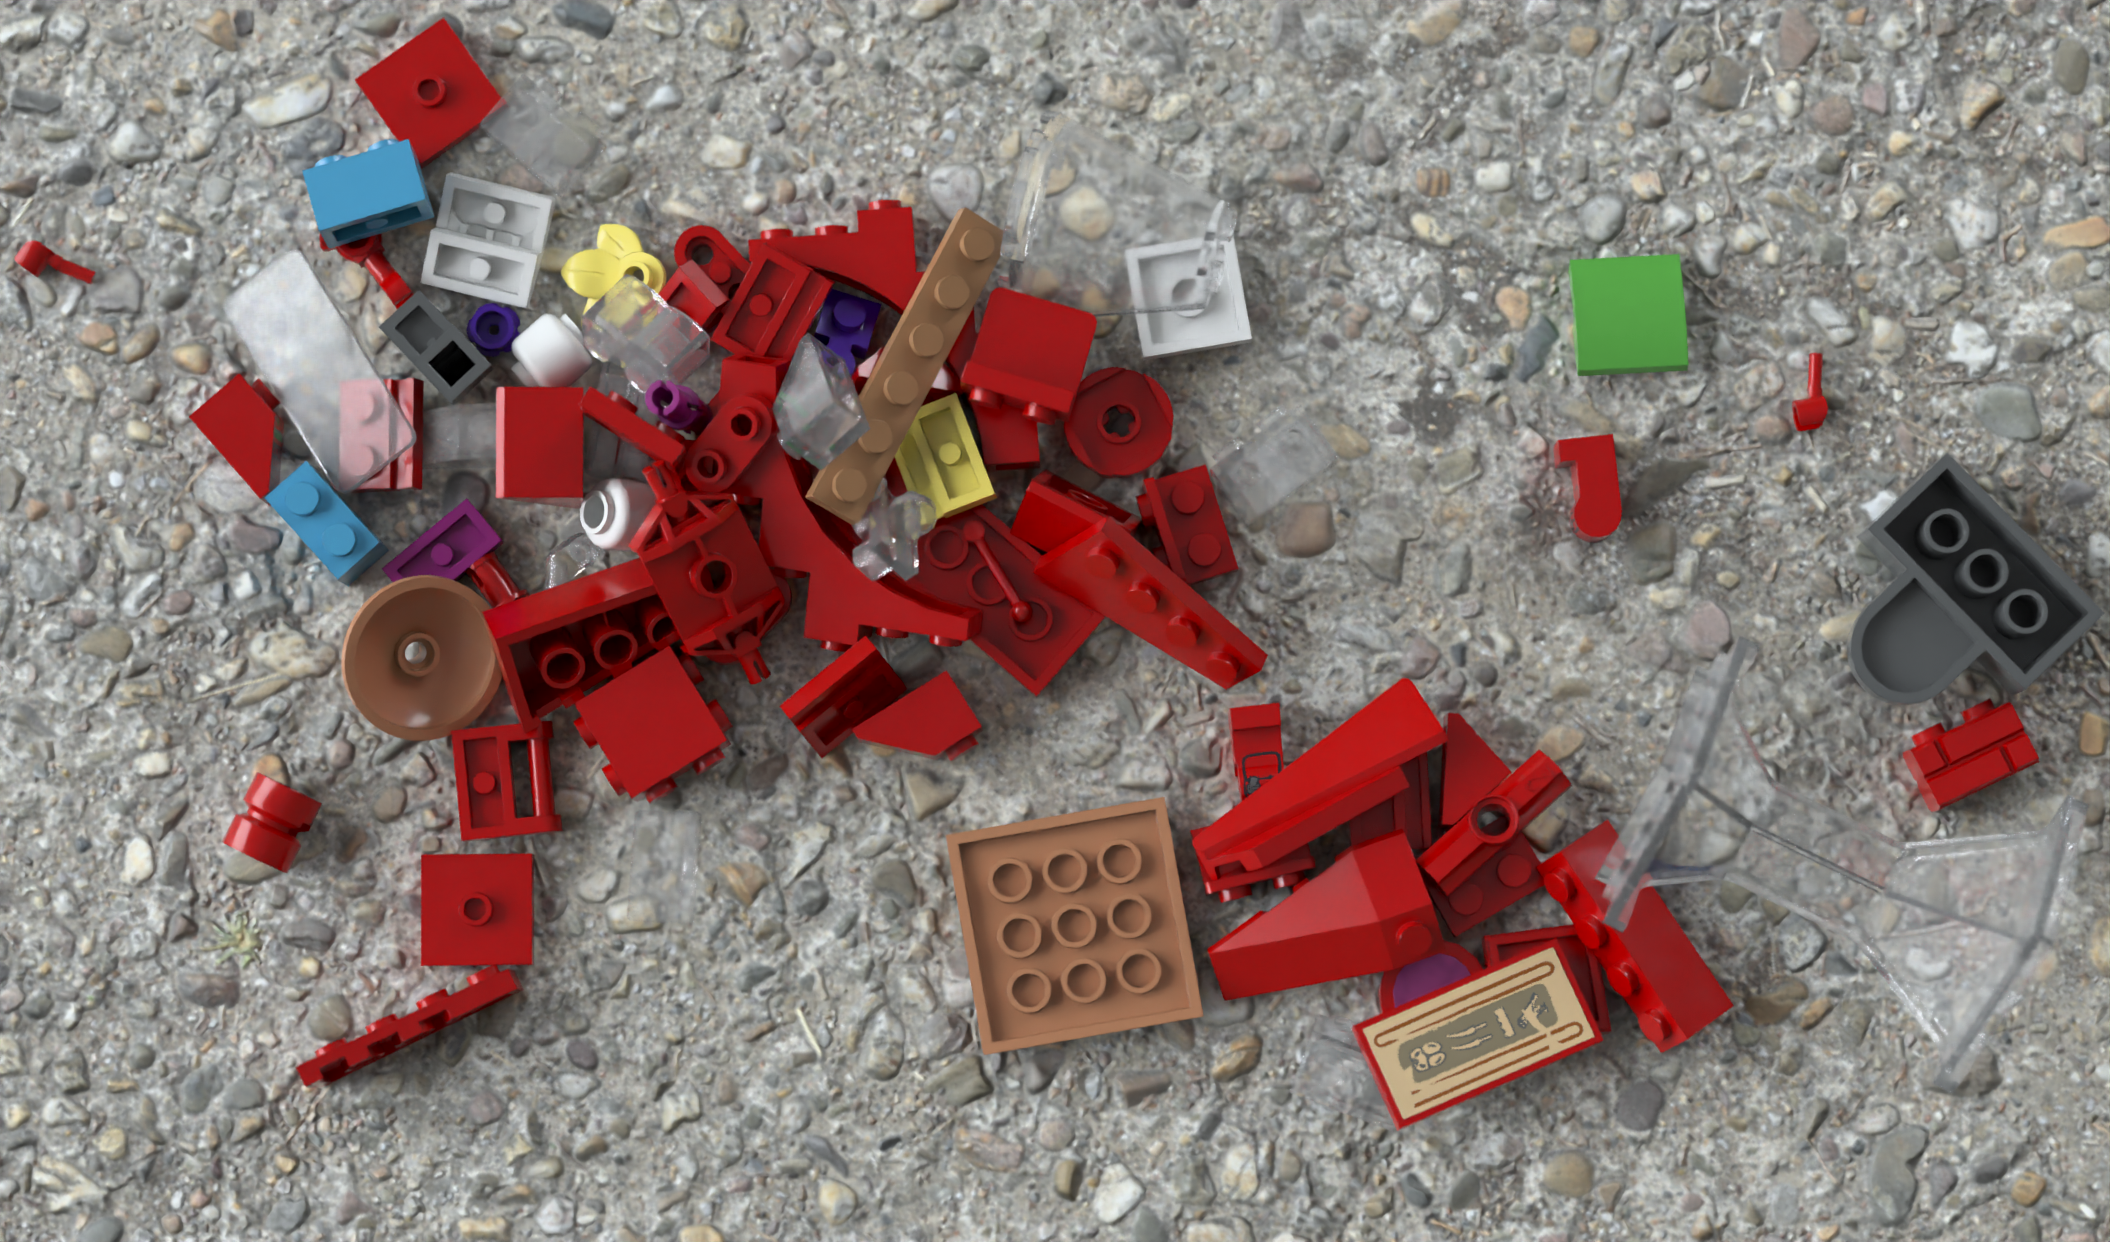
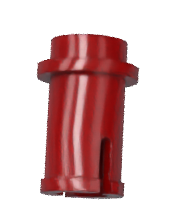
(494, 581)

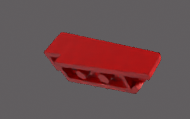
(1325, 785)

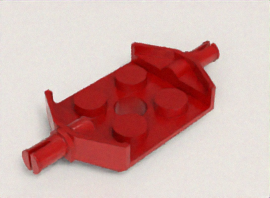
(677, 543)

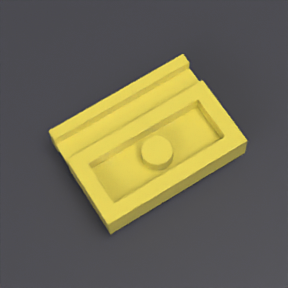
(943, 459)

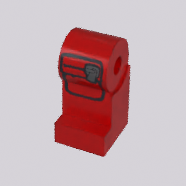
(1595, 485)
(1255, 745)

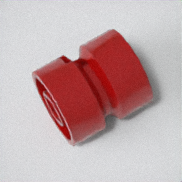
(272, 822)

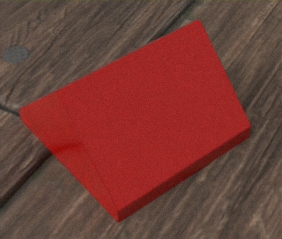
(540, 445)
(1060, 510)

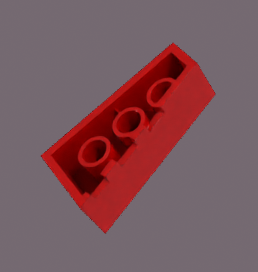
(577, 636)

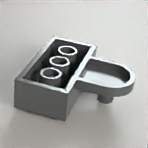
(1961, 594)

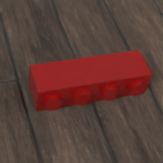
(1647, 962)

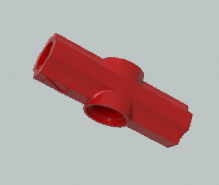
(1519, 798)

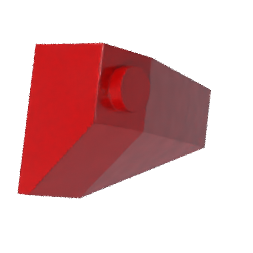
(1345, 923)

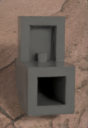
(436, 347)

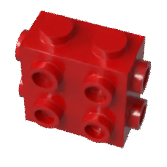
(654, 726)

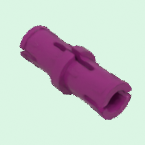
(679, 402)

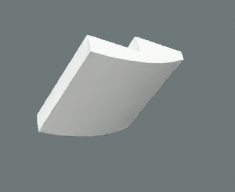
(488, 240)

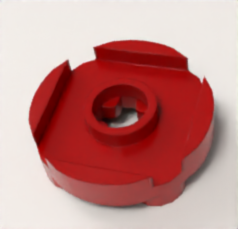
(1149, 432)

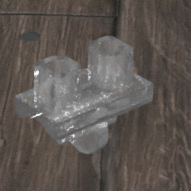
(892, 532)

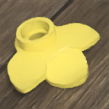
(618, 253)

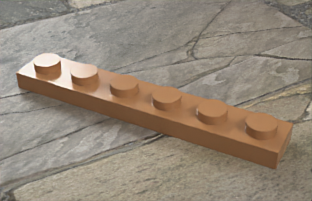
(911, 363)

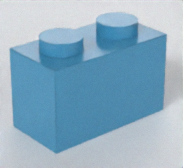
(367, 192)
(326, 523)

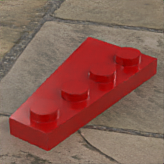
(1144, 596)
(393, 1034)

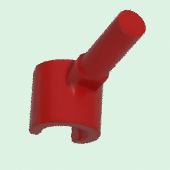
(36, 256)
(1811, 412)

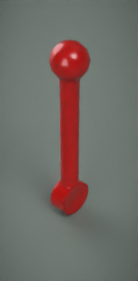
(974, 533)

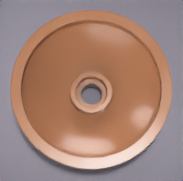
(448, 678)

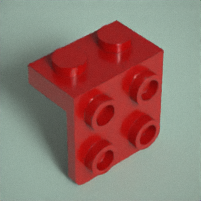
(1029, 356)

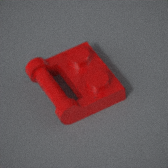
(488, 787)

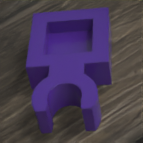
(847, 325)

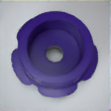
(483, 319)

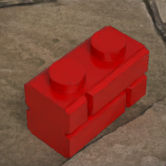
(1970, 755)

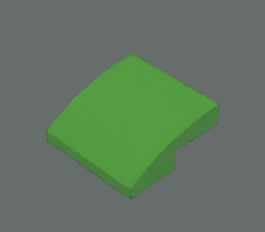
(1628, 315)

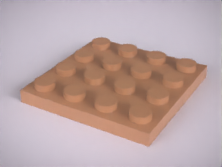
(1074, 926)

